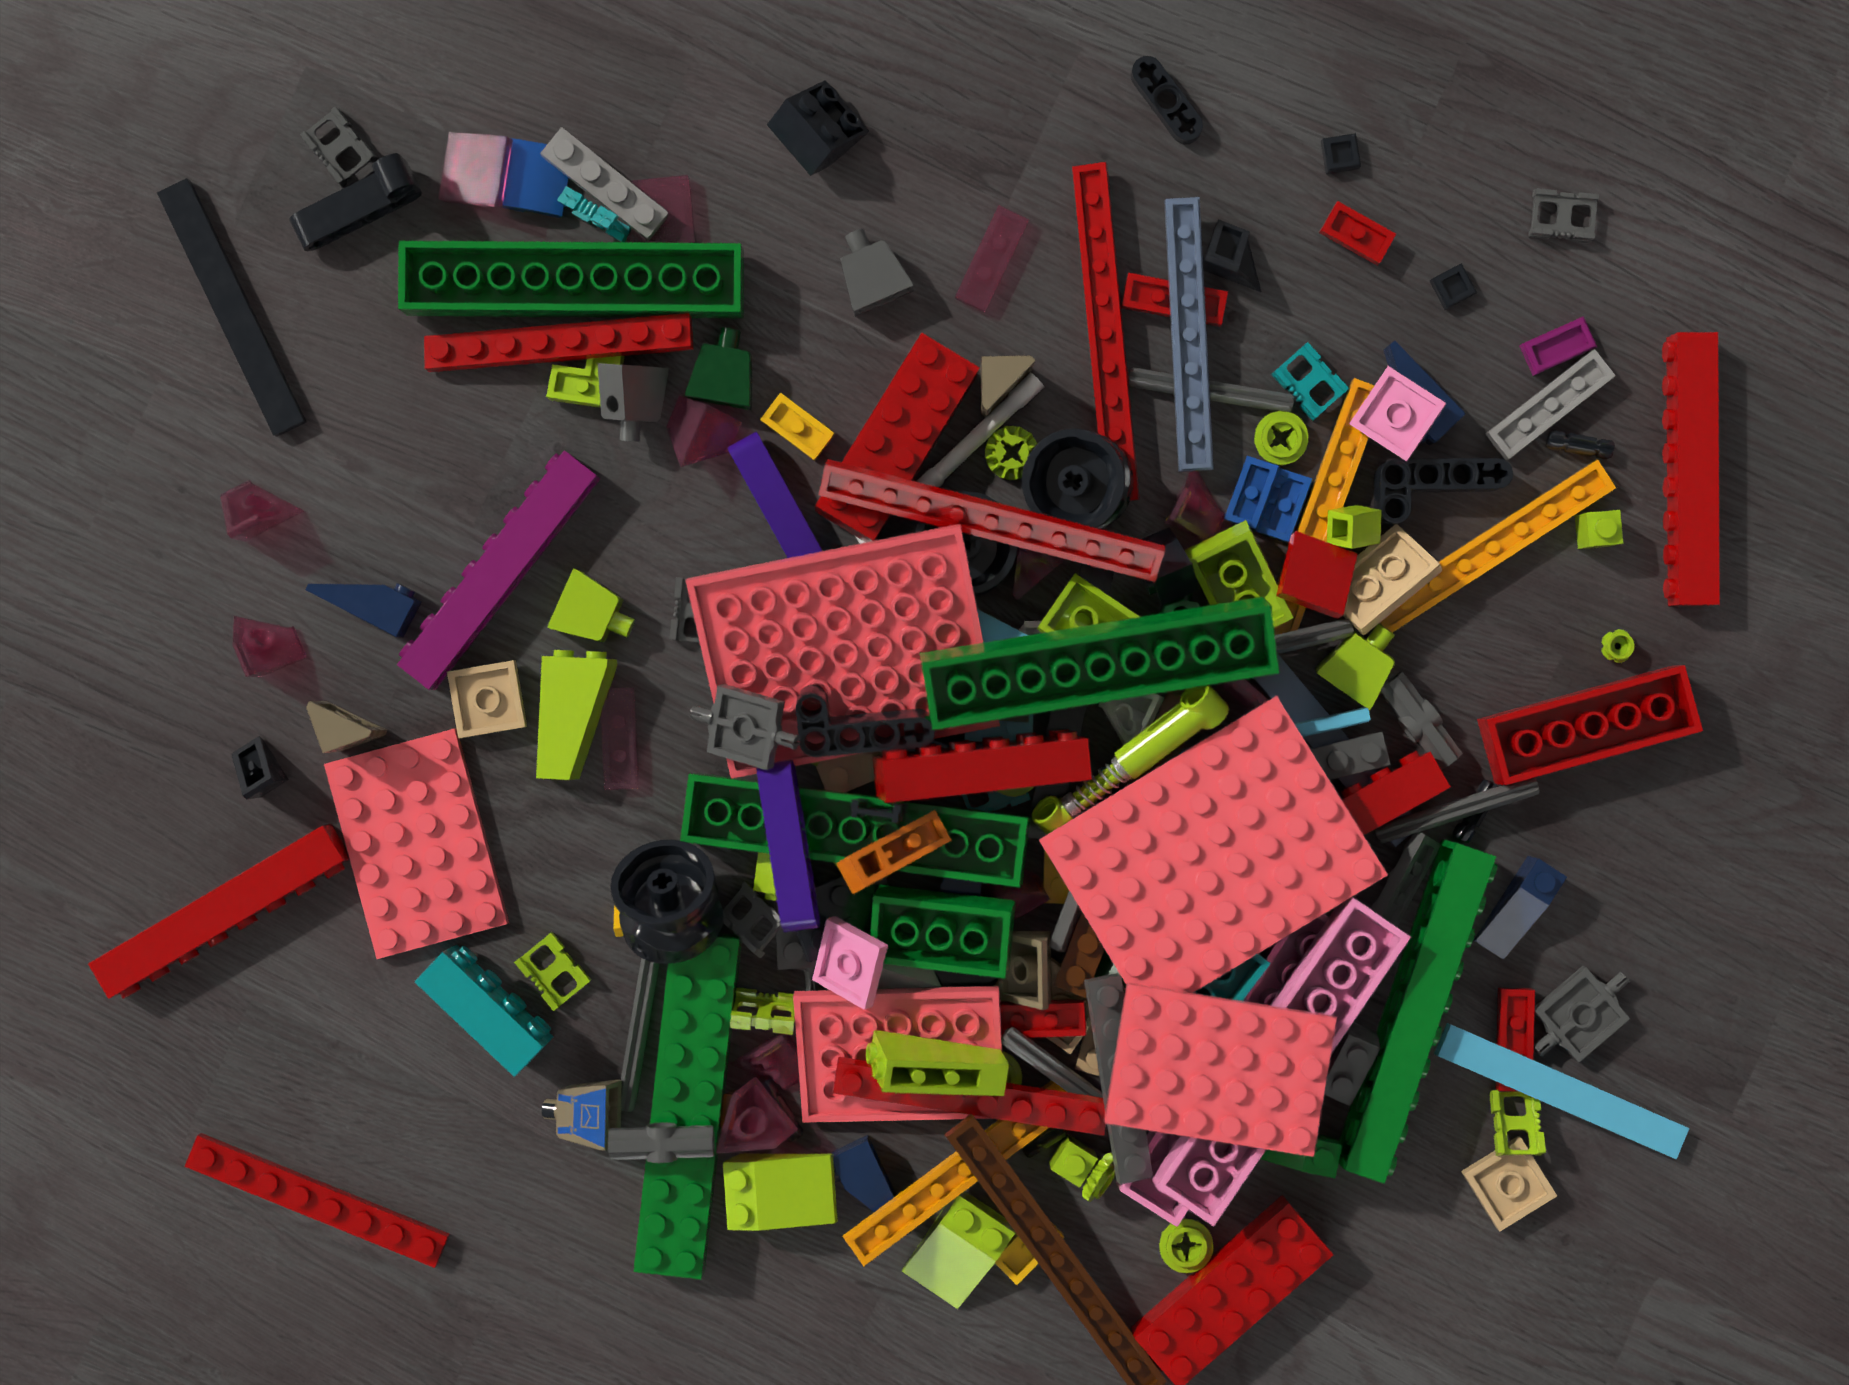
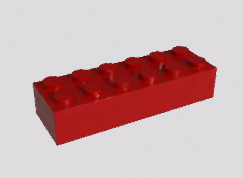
(904, 427)
(1590, 725)
(982, 767)
(1231, 1292)

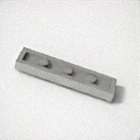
(604, 184)
(1550, 404)

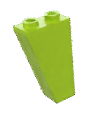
(570, 710)
(935, 1066)

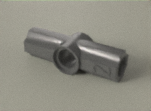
(1420, 720)
(661, 1142)

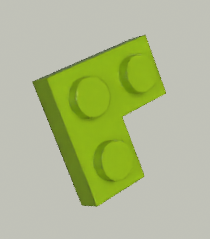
(578, 384)

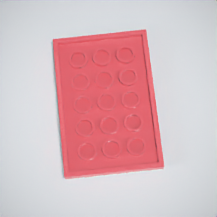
(416, 843)
(836, 1028)
(1220, 1069)

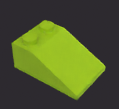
(1234, 569)
(1081, 606)
(779, 1191)
(959, 1249)

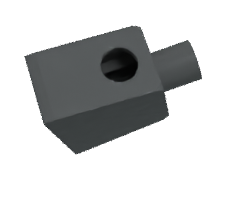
(872, 273)
(631, 396)

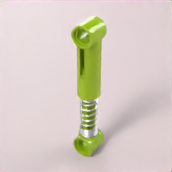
(1197, 709)

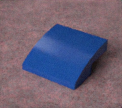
(533, 181)
(1269, 499)

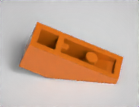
(893, 851)

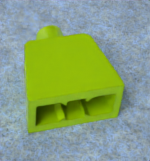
(589, 610)
(1359, 665)

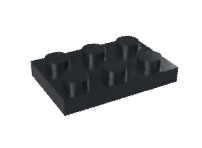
(837, 900)

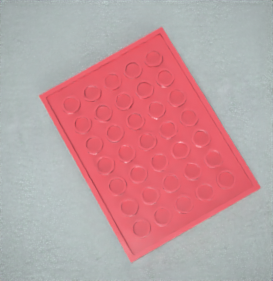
(839, 623)
(1214, 854)

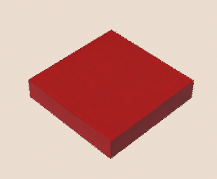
(1317, 575)

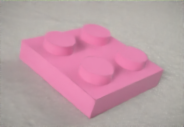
(1397, 413)
(849, 962)

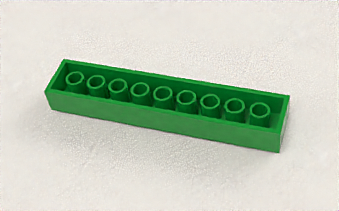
(570, 279)
(1099, 663)
(982, 849)
(1415, 1009)
(688, 1093)

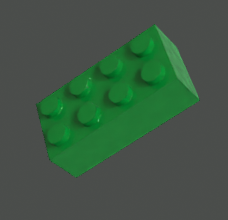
(944, 930)

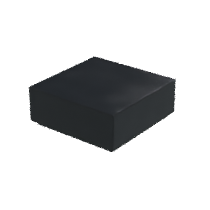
(1340, 153)
(1453, 286)

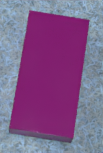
(1558, 346)

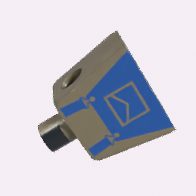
(586, 1112)

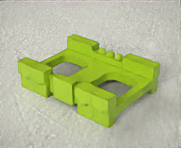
(544, 977)
(765, 1006)
(1528, 1123)

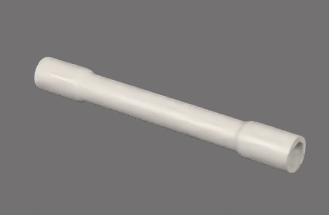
(1016, 399)

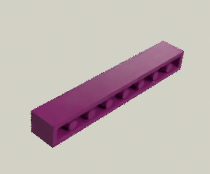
(498, 570)

